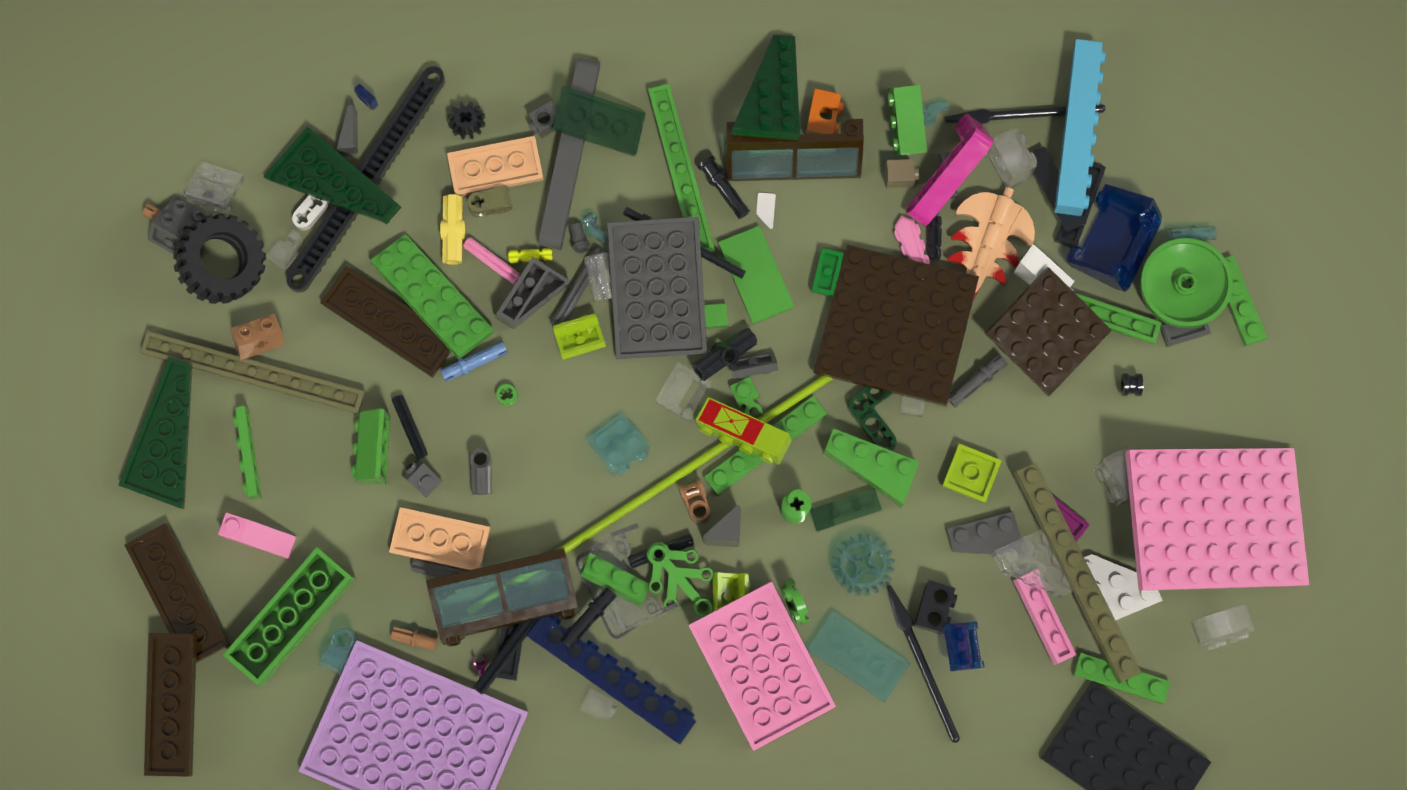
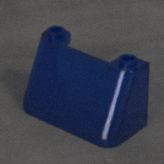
(1117, 237)

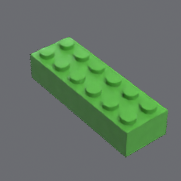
(289, 617)

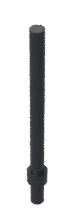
(709, 256)

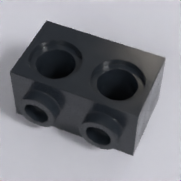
(930, 605)

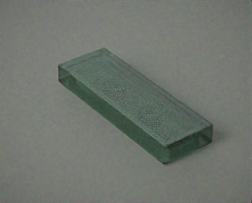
(845, 510)

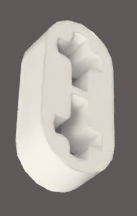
(313, 216)

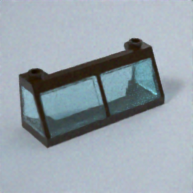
(807, 158)
(502, 595)

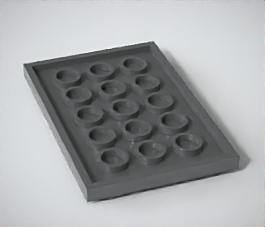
(657, 288)

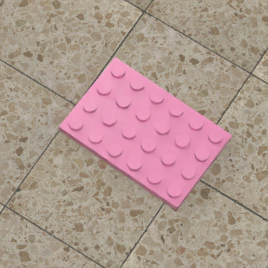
(762, 665)

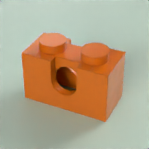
(827, 103)

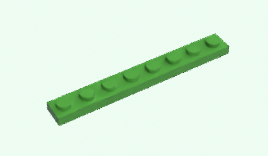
(679, 160)

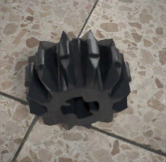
(465, 128)

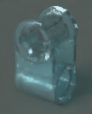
(337, 653)

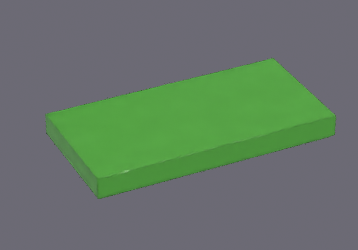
(762, 285)

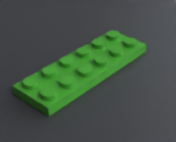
(432, 296)

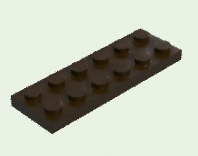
(386, 321)
(176, 590)
(170, 704)

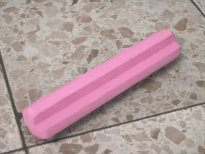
(491, 260)

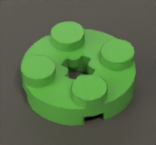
(798, 607)

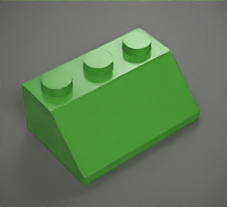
(371, 447)

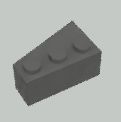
(530, 293)

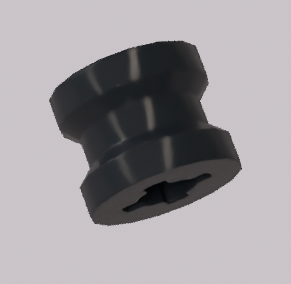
(1131, 384)

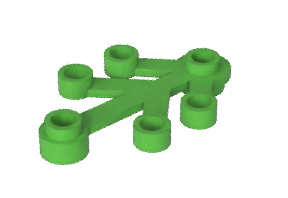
(678, 575)

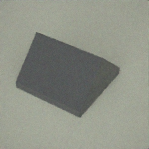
(726, 531)

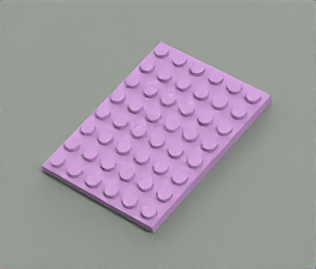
(409, 730)

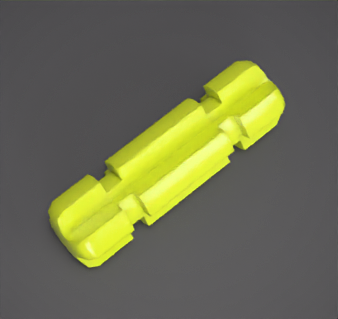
(527, 254)

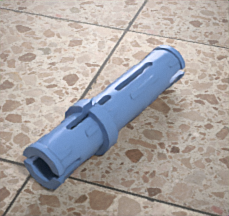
(469, 363)

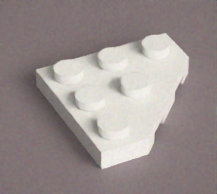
(1120, 587)

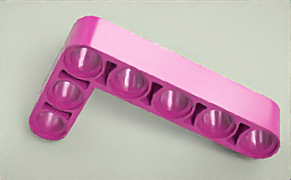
(953, 171)

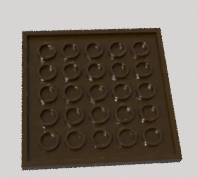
(896, 325)

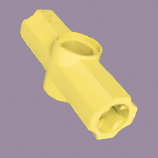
(452, 229)

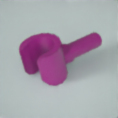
(480, 666)

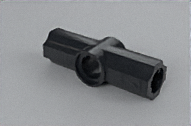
(715, 359)

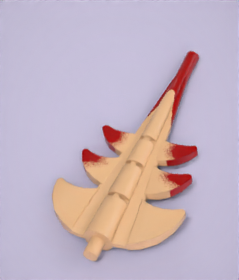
(997, 220)

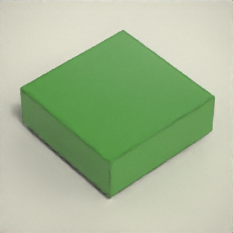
(716, 316)

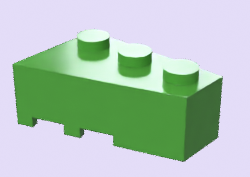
(907, 119)

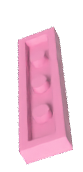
(1046, 622)

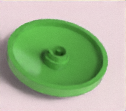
(1186, 283)

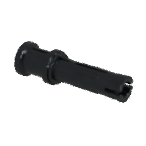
(718, 179)

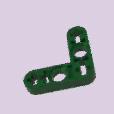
(869, 412)

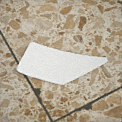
(766, 208)

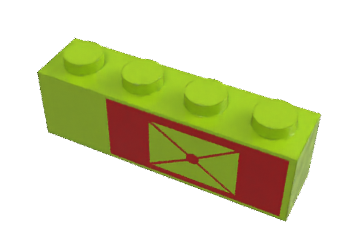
(743, 431)

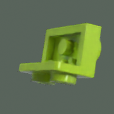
(579, 336)
(729, 587)

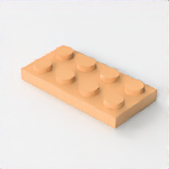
(495, 165)
(439, 539)

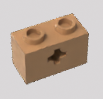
(257, 336)

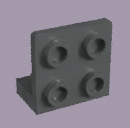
(173, 222)

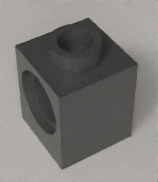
(546, 110)

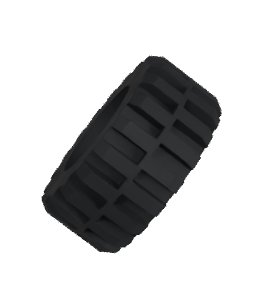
(240, 238)

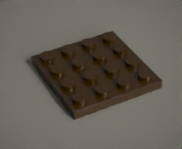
(1048, 331)

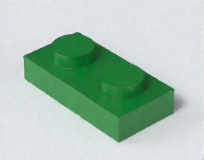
(827, 272)

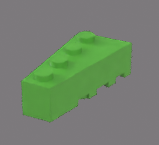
(877, 466)

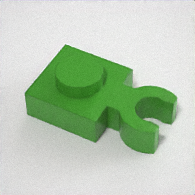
(746, 394)

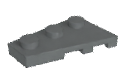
(984, 535)

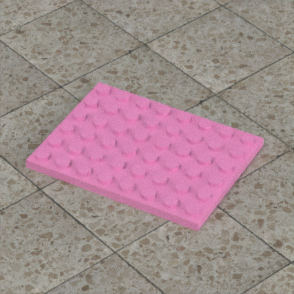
(1216, 518)

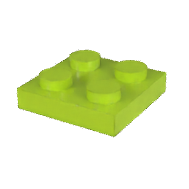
(971, 473)

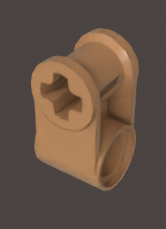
(695, 497)

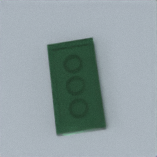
(598, 121)

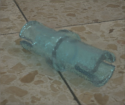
(1194, 232)

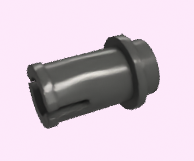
(580, 244)

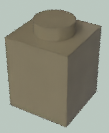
(901, 173)

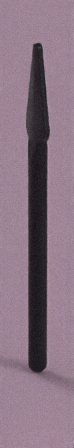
(984, 116)
(905, 624)

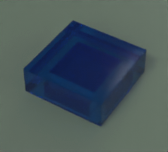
(366, 97)

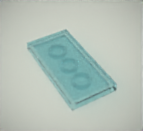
(858, 656)

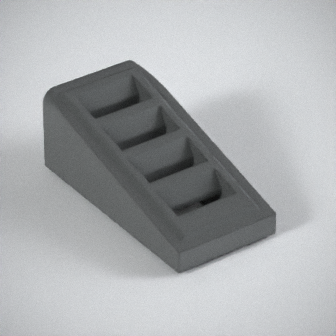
(349, 133)

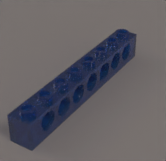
(677, 732)

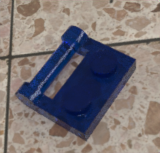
(958, 646)

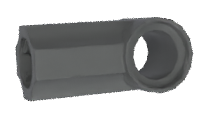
(481, 475)

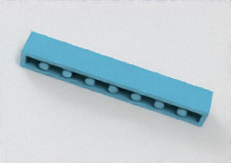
(1078, 128)

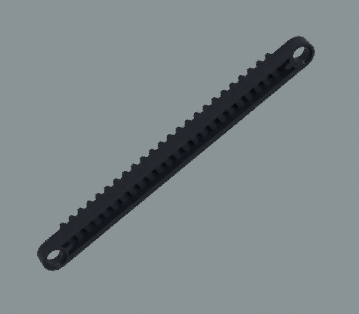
(374, 168)

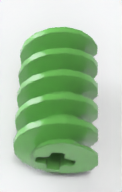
(801, 500)

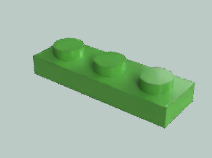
(615, 579)

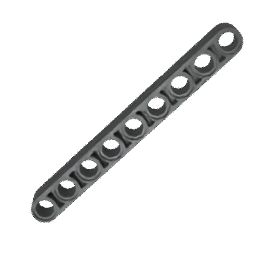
(566, 166)

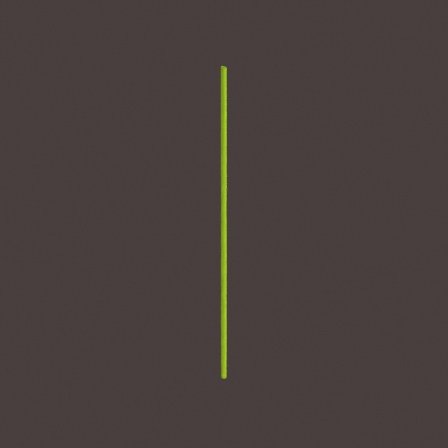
(688, 468)

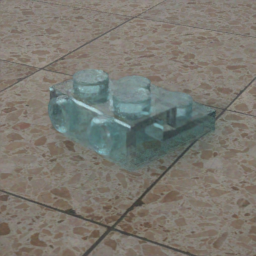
(619, 445)

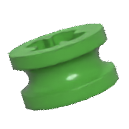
(507, 402)

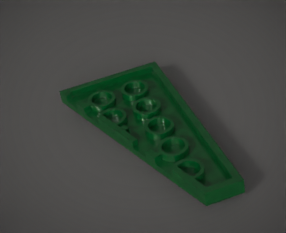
(772, 100)
(323, 173)
(161, 449)

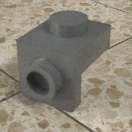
(421, 477)

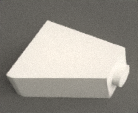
(1035, 263)

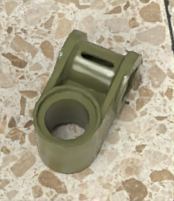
(492, 201)

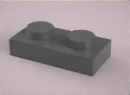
(755, 364)

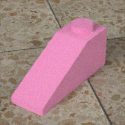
(256, 535)

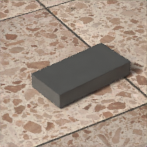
(1175, 335)

